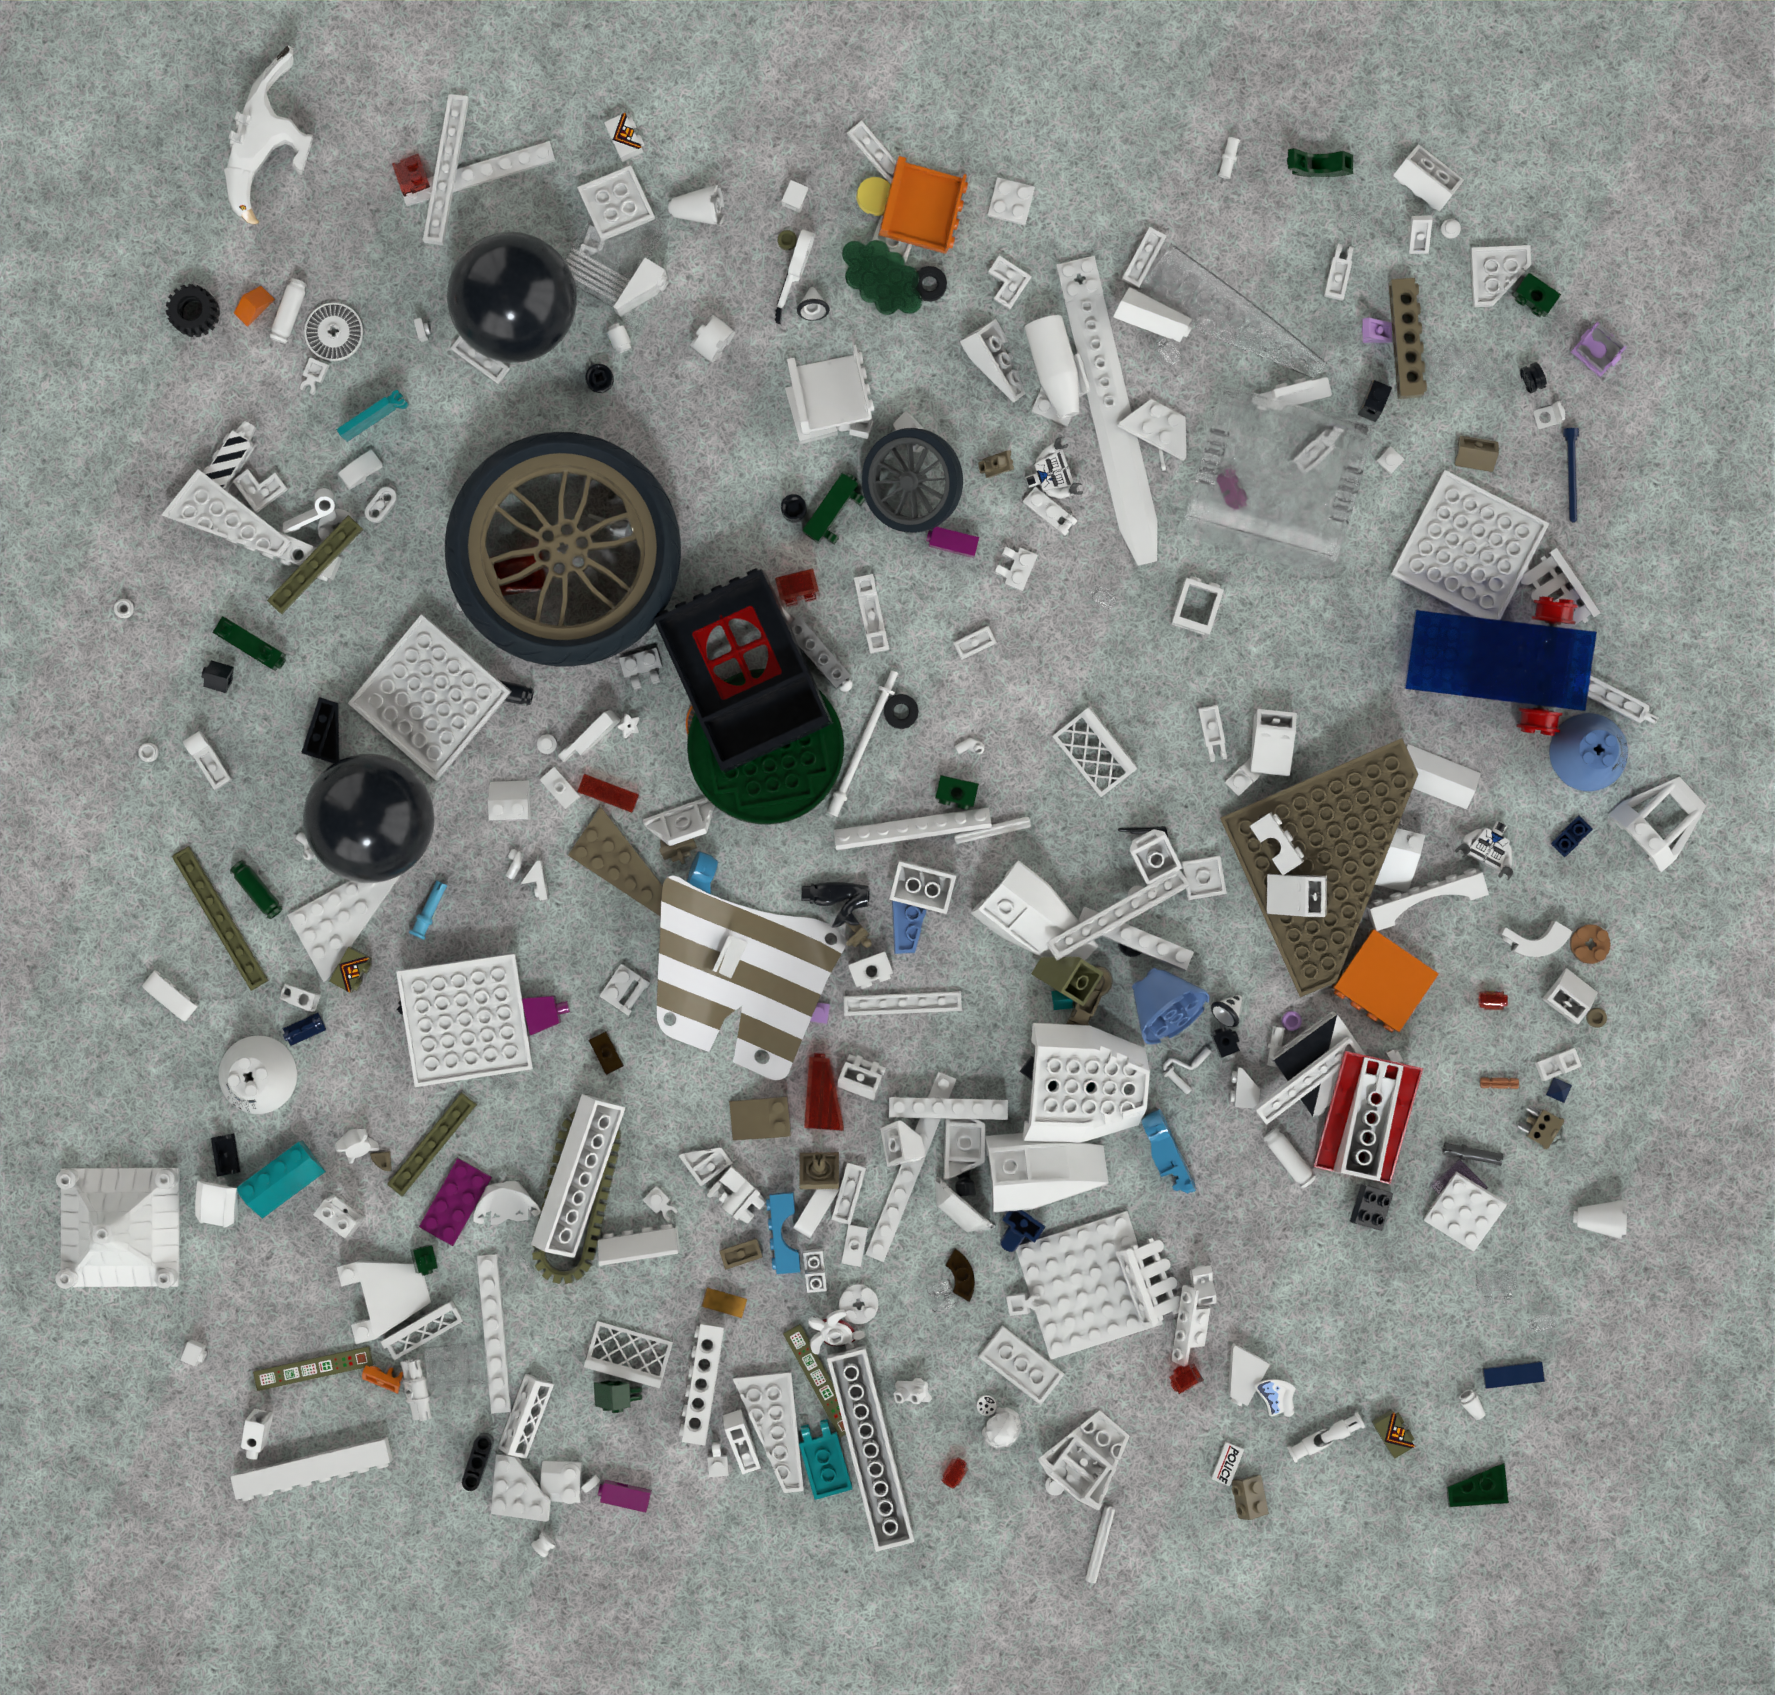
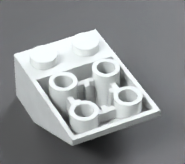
(1273, 742)
(1297, 895)

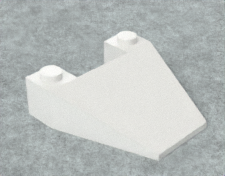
(390, 1292)

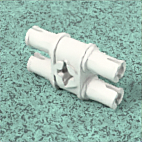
(416, 1389)

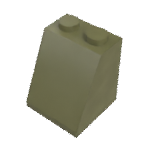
(1069, 976)

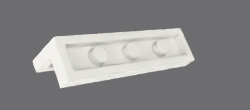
(415, 1326)
(521, 1416)

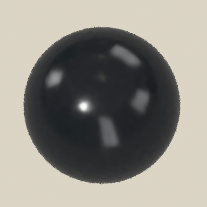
(511, 297)
(368, 818)

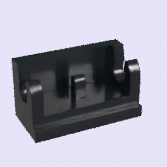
(225, 1154)

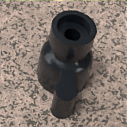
(965, 1185)

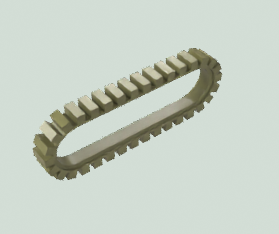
(595, 1217)

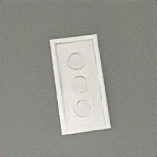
(1021, 1365)

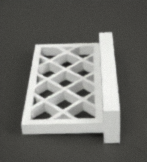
(1109, 742)
(623, 1371)

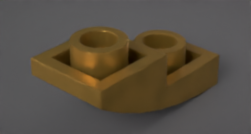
(724, 1302)

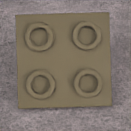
(819, 1170)

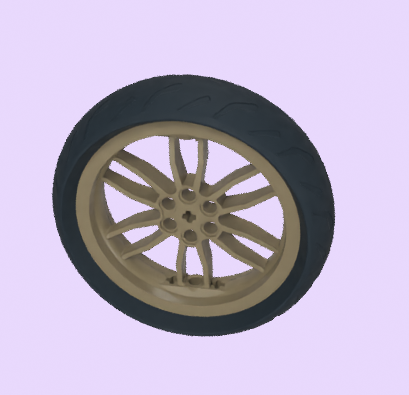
(473, 573)

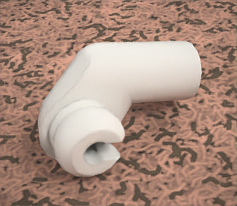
(516, 856)

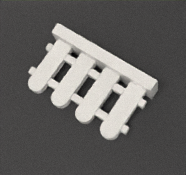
(1559, 581)
(1138, 1281)

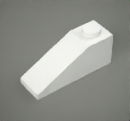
(741, 1441)

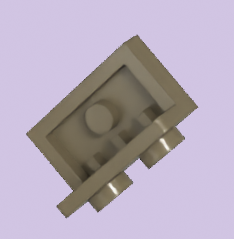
(1250, 1497)

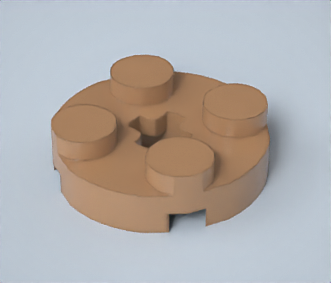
(1601, 941)

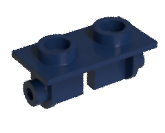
(303, 1029)

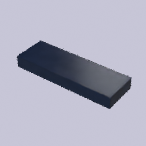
(1513, 1374)

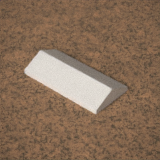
(1443, 778)

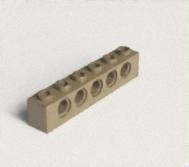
(1406, 388)

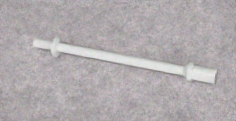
(840, 795)

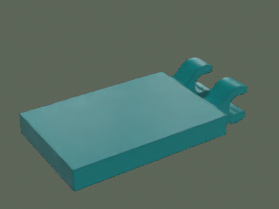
(372, 415)
(824, 1462)

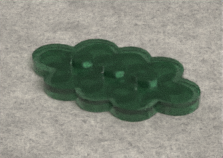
(882, 277)

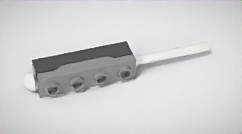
(819, 654)

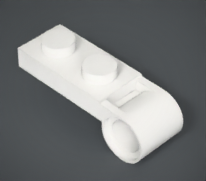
(207, 759)

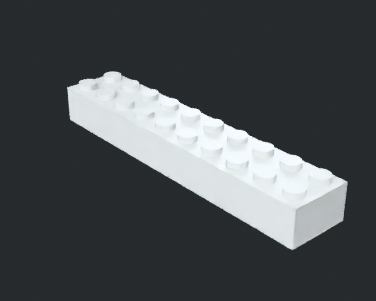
(870, 1448)

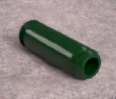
(256, 889)

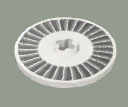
(346, 340)

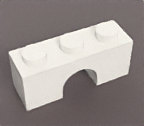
(1270, 827)

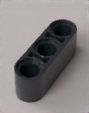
(471, 1468)

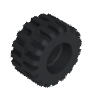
(206, 318)

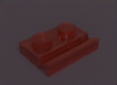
(411, 175)

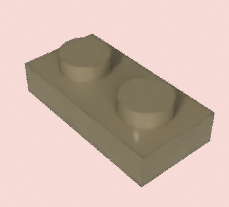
(741, 1253)

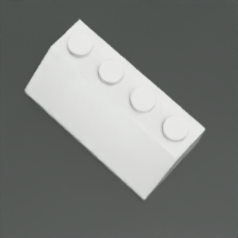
(638, 1245)

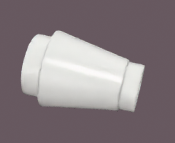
(1472, 1404)

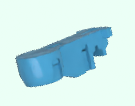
(702, 871)
(1166, 1152)

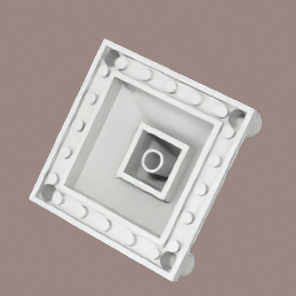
(119, 1227)

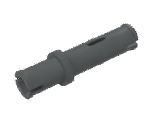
(1465, 1152)

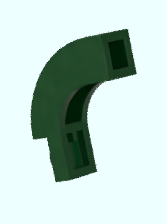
(1320, 165)

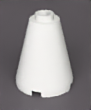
(699, 206)
(1603, 1218)

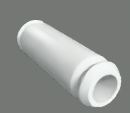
(288, 310)
(1289, 1157)

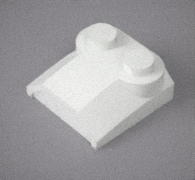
(562, 1481)

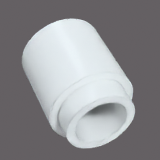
(619, 338)

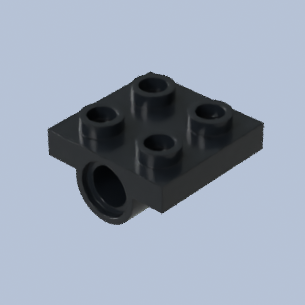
(1371, 1207)

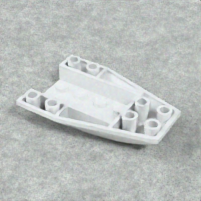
(1028, 913)
(1041, 1172)

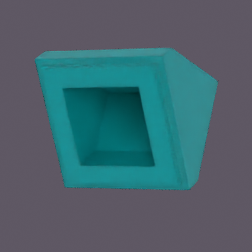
(1061, 1001)

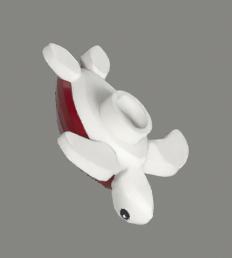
(833, 1331)

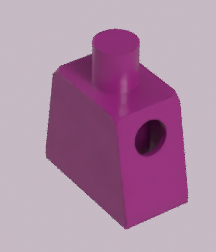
(543, 1012)

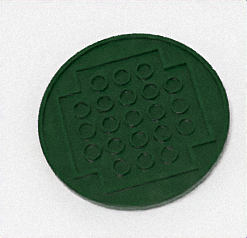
(776, 784)

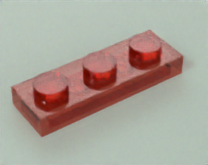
(608, 793)

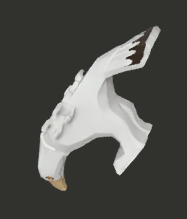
(258, 135)

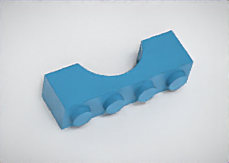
(786, 1258)

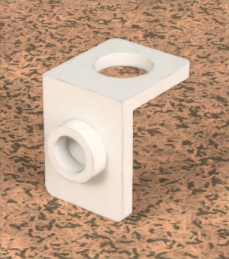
(1556, 412)

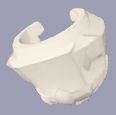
(1002, 1428)

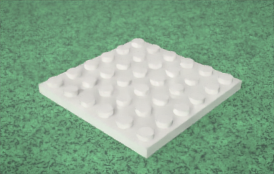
(1469, 548)
(429, 697)
(464, 1019)
(1082, 1285)

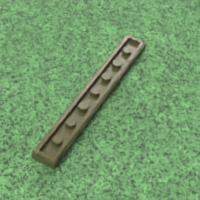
(220, 918)

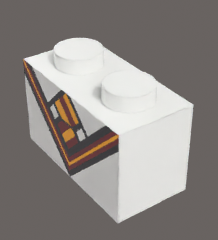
(624, 137)

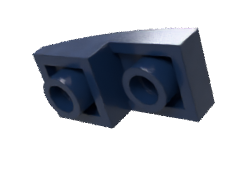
(1571, 836)

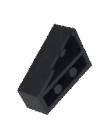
(323, 733)

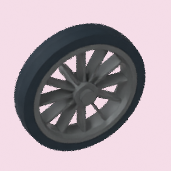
(912, 480)

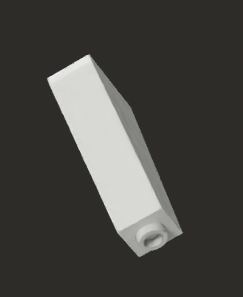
(1152, 315)

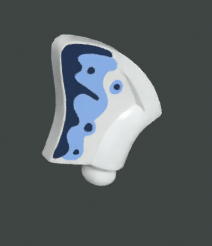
(1277, 1395)

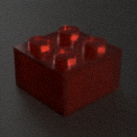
(797, 587)

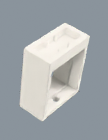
(1192, 625)
(332, 1215)

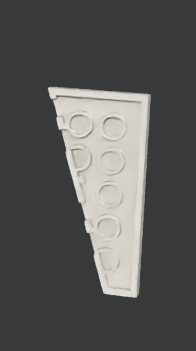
(216, 511)
(773, 1415)

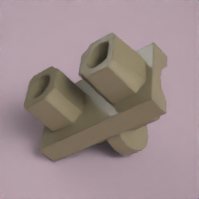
(996, 464)
(677, 851)

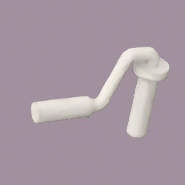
(1175, 1078)

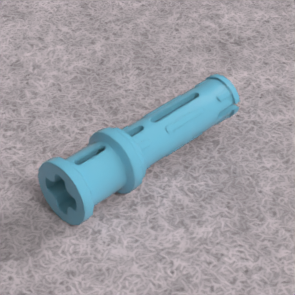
(424, 919)

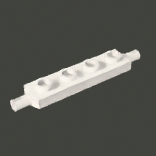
(1619, 701)

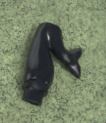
(835, 892)

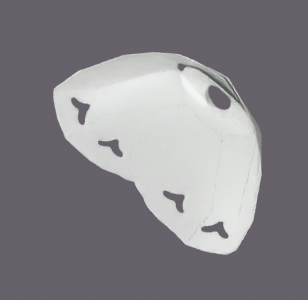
(505, 1200)

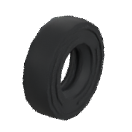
(931, 271)
(901, 723)

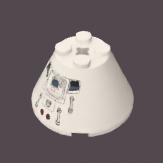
(272, 1076)

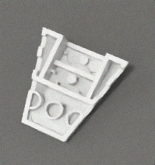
(1087, 1459)

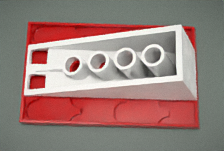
(1370, 1100)

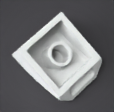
(1154, 856)
(216, 1204)

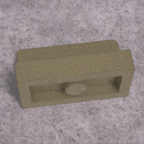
(1477, 453)

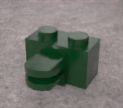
(615, 1395)

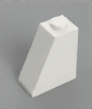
(1245, 1372)

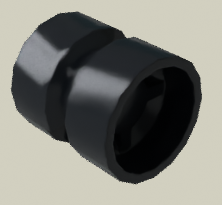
(793, 508)

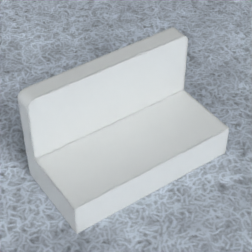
(734, 949)

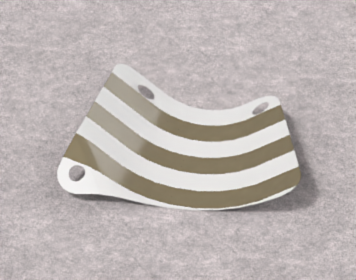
(773, 982)

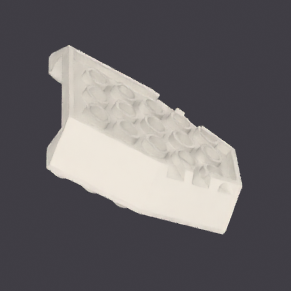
(1073, 1059)

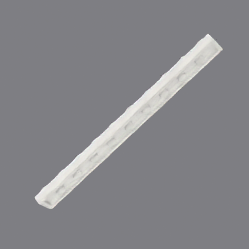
(907, 1177)

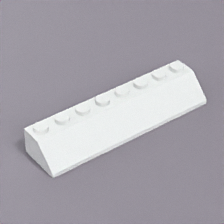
(577, 1176)

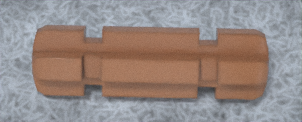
(1500, 1083)

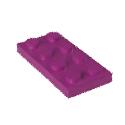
(455, 1202)

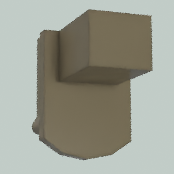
(859, 937)

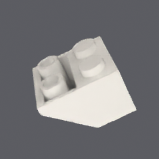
(1571, 996)

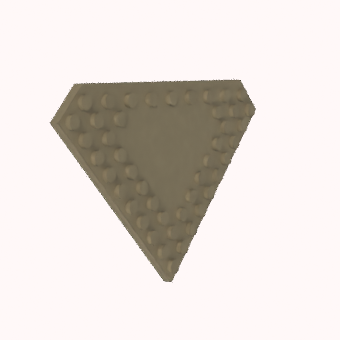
(1345, 831)

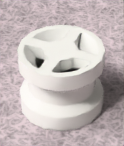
(543, 1544)

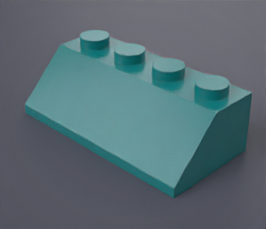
(280, 1179)

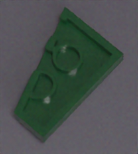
(1480, 1489)

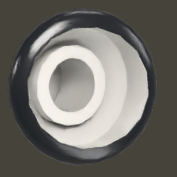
(813, 306)
(1227, 1010)

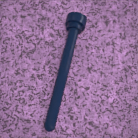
(1571, 436)

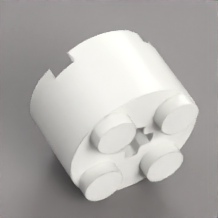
(712, 338)

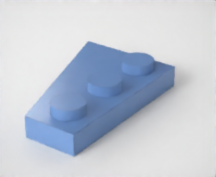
(906, 926)

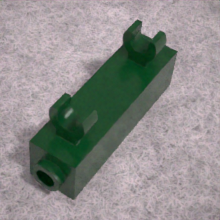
(830, 508)
(249, 643)

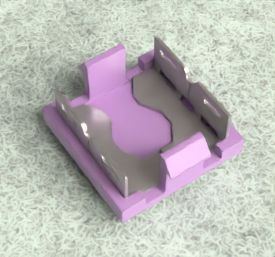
(1598, 349)

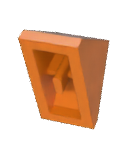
(253, 304)

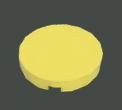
(873, 195)

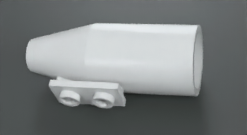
(1058, 370)

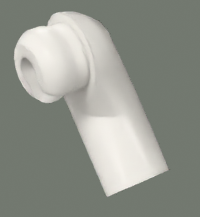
(971, 745)
(308, 854)

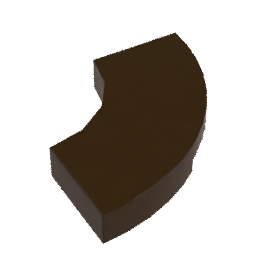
(962, 1274)

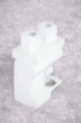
(743, 1194)

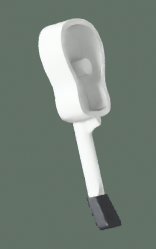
(795, 269)

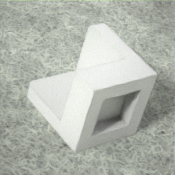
(794, 196)

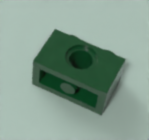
(1547, 295)
(968, 789)

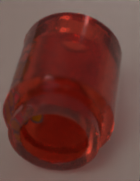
(1493, 1000)
(954, 1472)

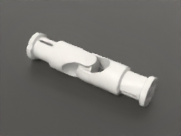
(1338, 1431)

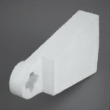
(592, 735)

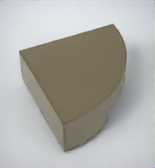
(382, 1160)

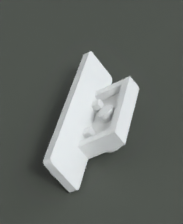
(1301, 391)
(1190, 1327)

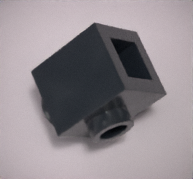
(217, 676)
(1225, 1041)

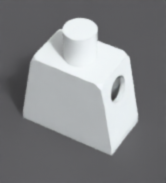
(256, 1432)

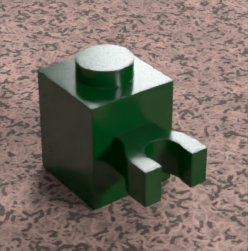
(424, 1259)

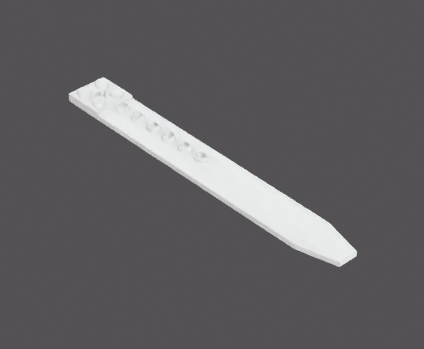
(1109, 406)

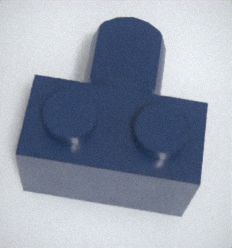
(1020, 1226)

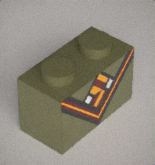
(351, 969)
(1393, 1433)

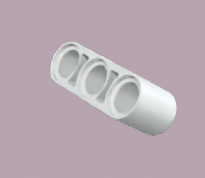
(170, 997)
(815, 1211)

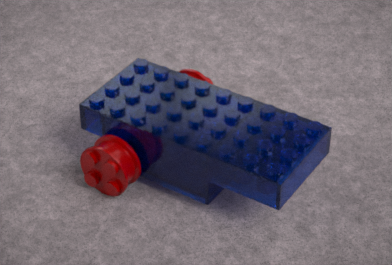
(1505, 661)

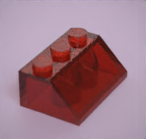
(512, 566)

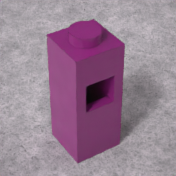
(953, 541)
(624, 1495)

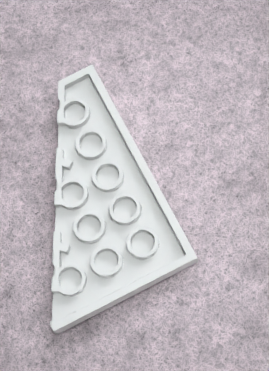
(336, 921)

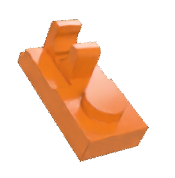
(376, 1376)

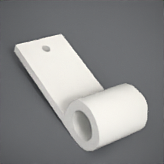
(323, 506)

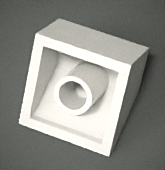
(509, 801)

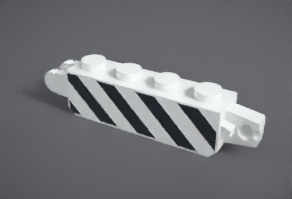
(232, 456)

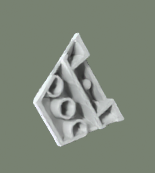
(959, 1209)

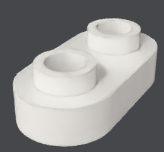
(379, 503)

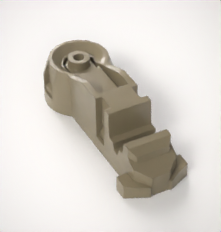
(1081, 1015)

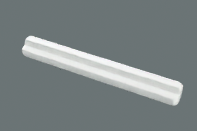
(999, 828)
(1100, 1544)

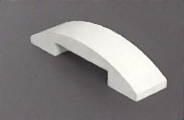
(871, 613)

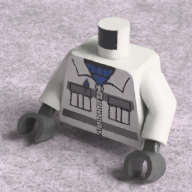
(1053, 473)
(1489, 848)

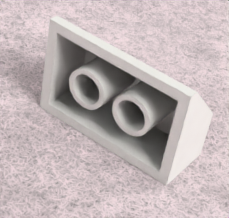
(1428, 178)
(923, 886)

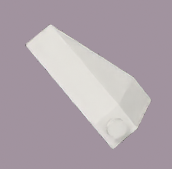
(989, 354)

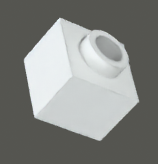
(194, 1353)

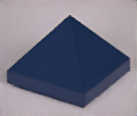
(1558, 1090)

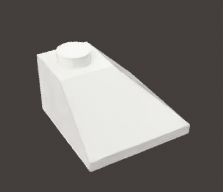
(901, 1144)

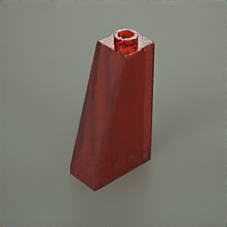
(822, 1099)

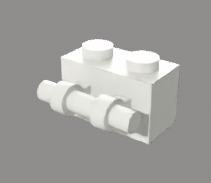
(861, 1080)

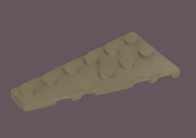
(613, 858)

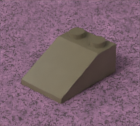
(760, 1118)

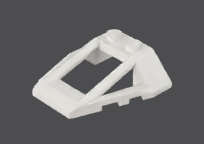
(1645, 835)

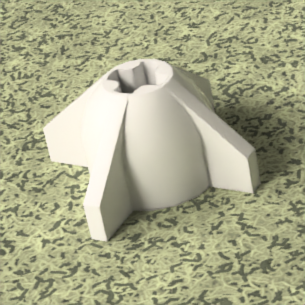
(356, 1144)

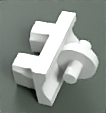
(913, 1391)

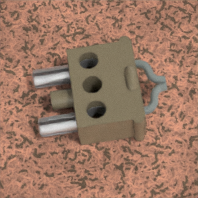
(1549, 1130)

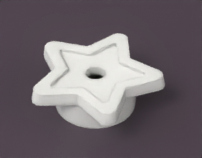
(625, 721)

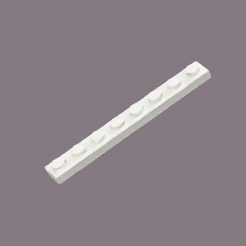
(446, 169)
(492, 169)
(912, 828)
(1117, 914)
(494, 1333)

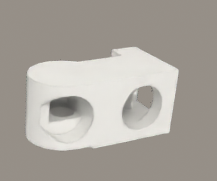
(300, 997)

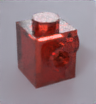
(1185, 1378)

